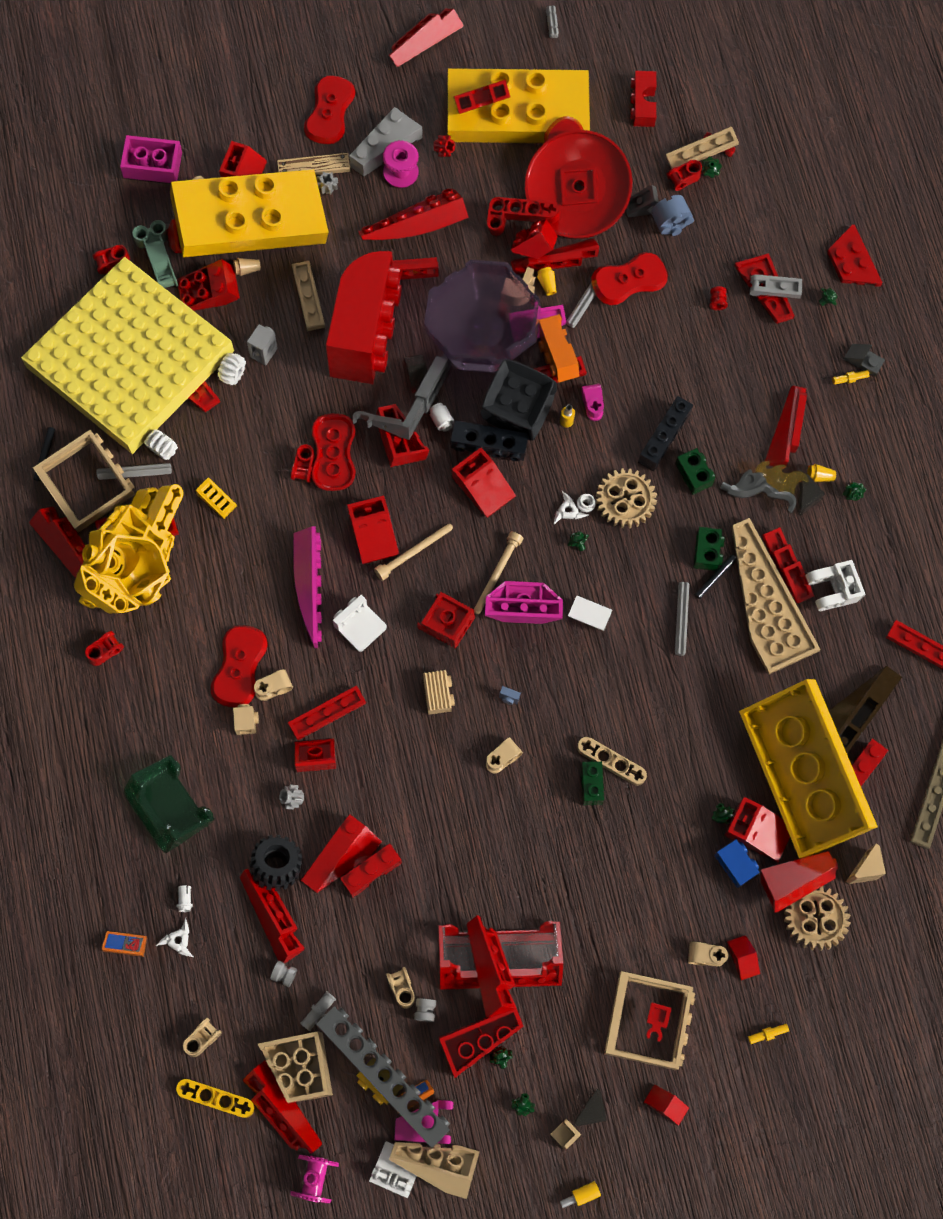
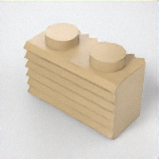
(437, 692)

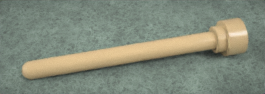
(514, 540)
(383, 571)

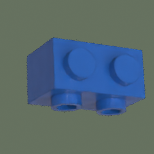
(737, 863)

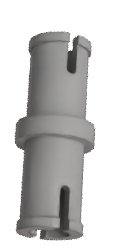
(318, 1011)

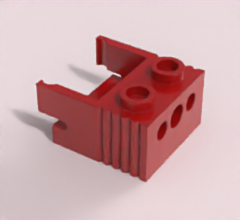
(447, 620)

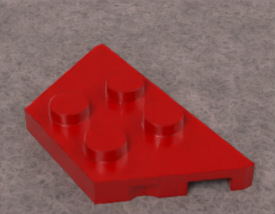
(853, 260)

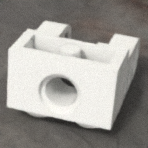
(844, 582)

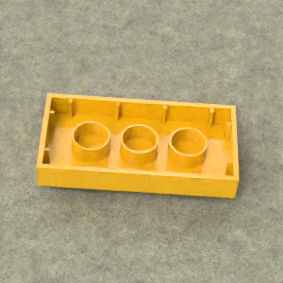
(534, 104)
(248, 213)
(807, 768)

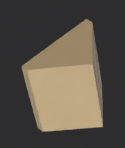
(869, 867)

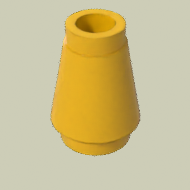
(547, 280)
(820, 473)

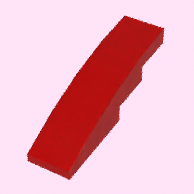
(787, 565)

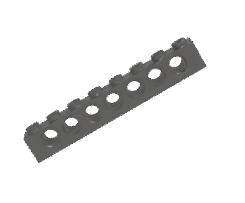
(329, 1024)

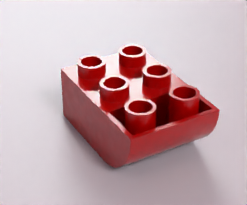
(363, 318)

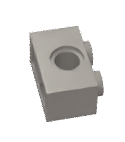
(262, 344)

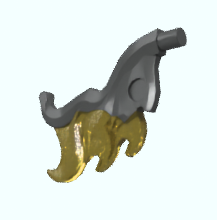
(770, 481)

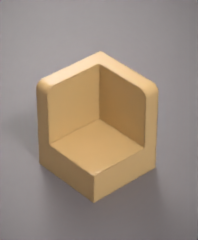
(565, 1134)

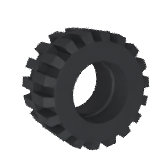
(277, 848)

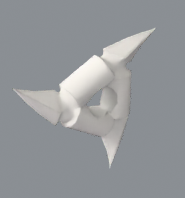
(561, 513)
(170, 940)

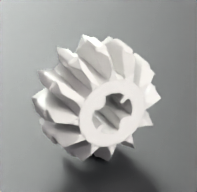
(231, 368)
(160, 444)

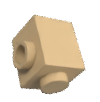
(245, 719)

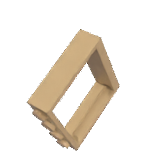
(65, 453)
(684, 1019)

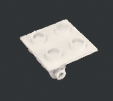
(391, 1175)

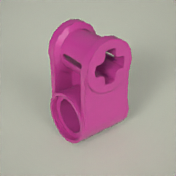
(593, 400)

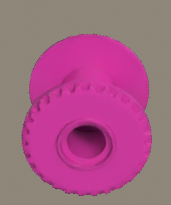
(400, 164)
(314, 1179)

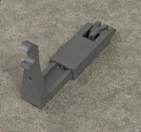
(423, 400)

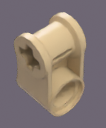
(274, 684)
(505, 753)
(703, 954)
(401, 984)
(202, 1037)

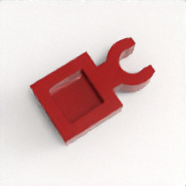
(657, 1017)

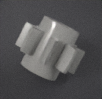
(327, 183)
(291, 797)

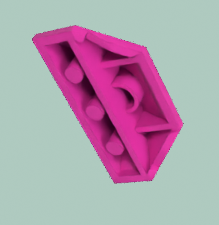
(524, 603)

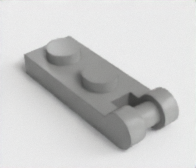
(776, 286)

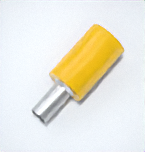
(567, 416)
(582, 1195)

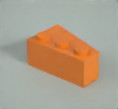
(557, 350)

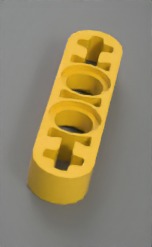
(214, 1101)

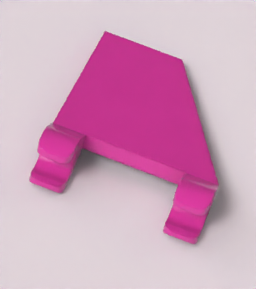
(405, 1132)

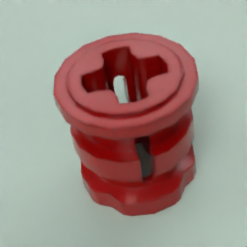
(722, 298)

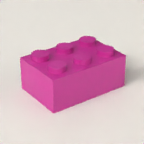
(151, 159)

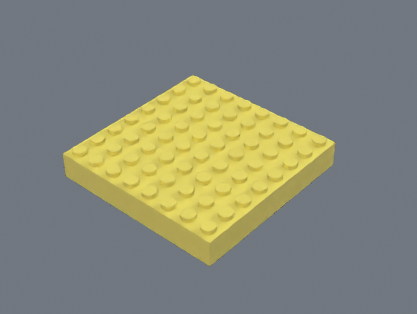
(128, 354)

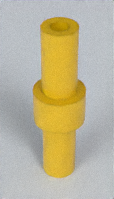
(850, 377)
(768, 1033)

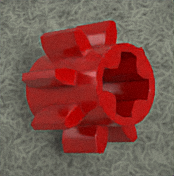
(444, 145)

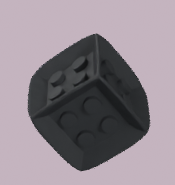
(518, 398)

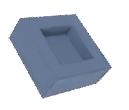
(509, 696)

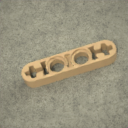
(610, 763)

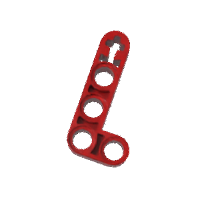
(522, 215)

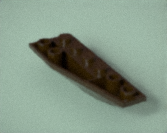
(859, 708)

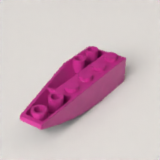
(306, 565)

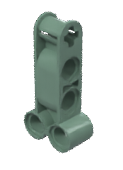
(156, 251)

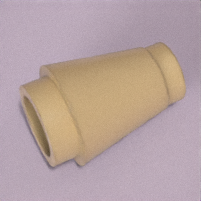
(246, 266)

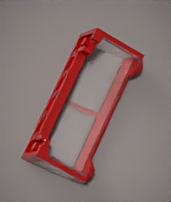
(532, 957)

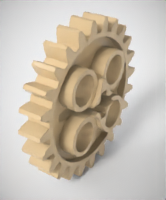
(619, 483)
(834, 917)

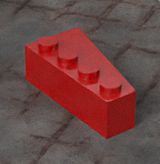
(477, 1039)

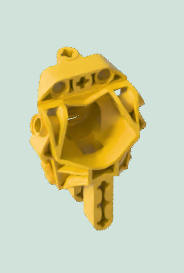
(144, 549)

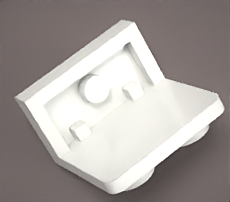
(359, 623)

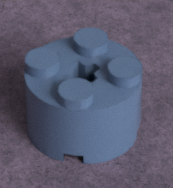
(672, 215)

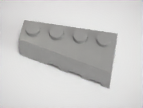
(392, 128)

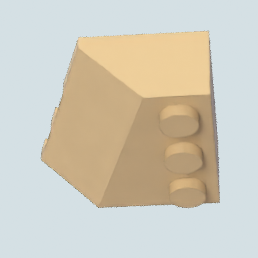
(299, 1066)

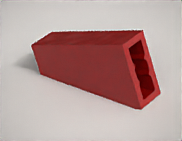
(797, 878)

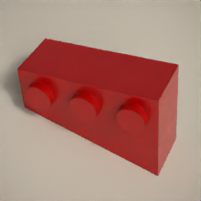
(398, 449)

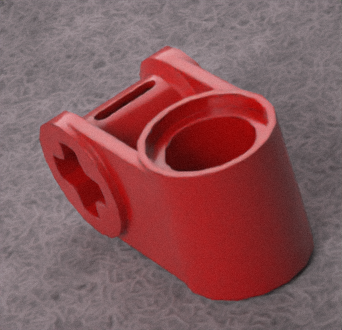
(682, 176)
(110, 258)
(303, 466)
(104, 647)

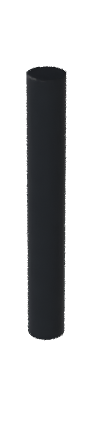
(45, 449)
(714, 578)

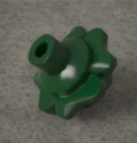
(711, 167)
(828, 296)
(854, 491)
(577, 540)
(723, 814)
(500, 1056)
(523, 1105)

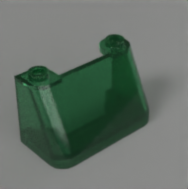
(165, 804)

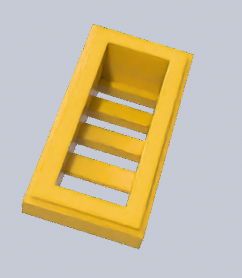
(208, 483)

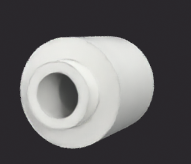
(441, 417)

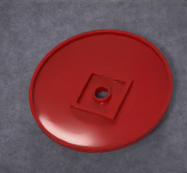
(587, 159)

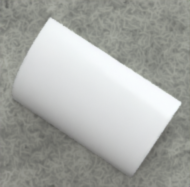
(590, 613)

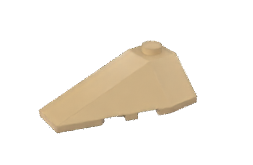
(442, 1167)

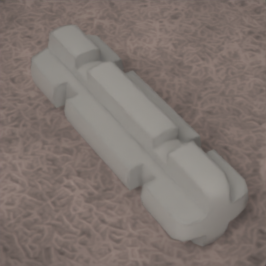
(552, 21)

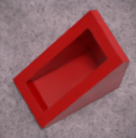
(744, 957)
(666, 1104)

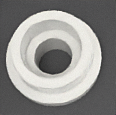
(586, 498)

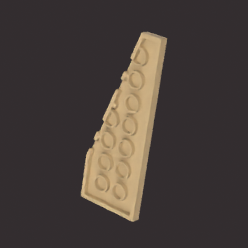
(771, 613)

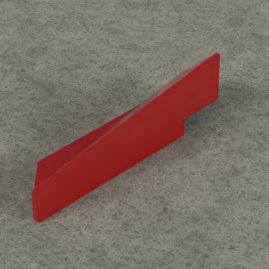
(789, 428)
(60, 537)

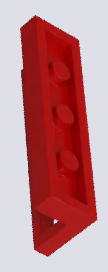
(417, 268)

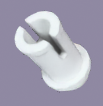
(184, 899)

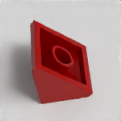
(315, 755)

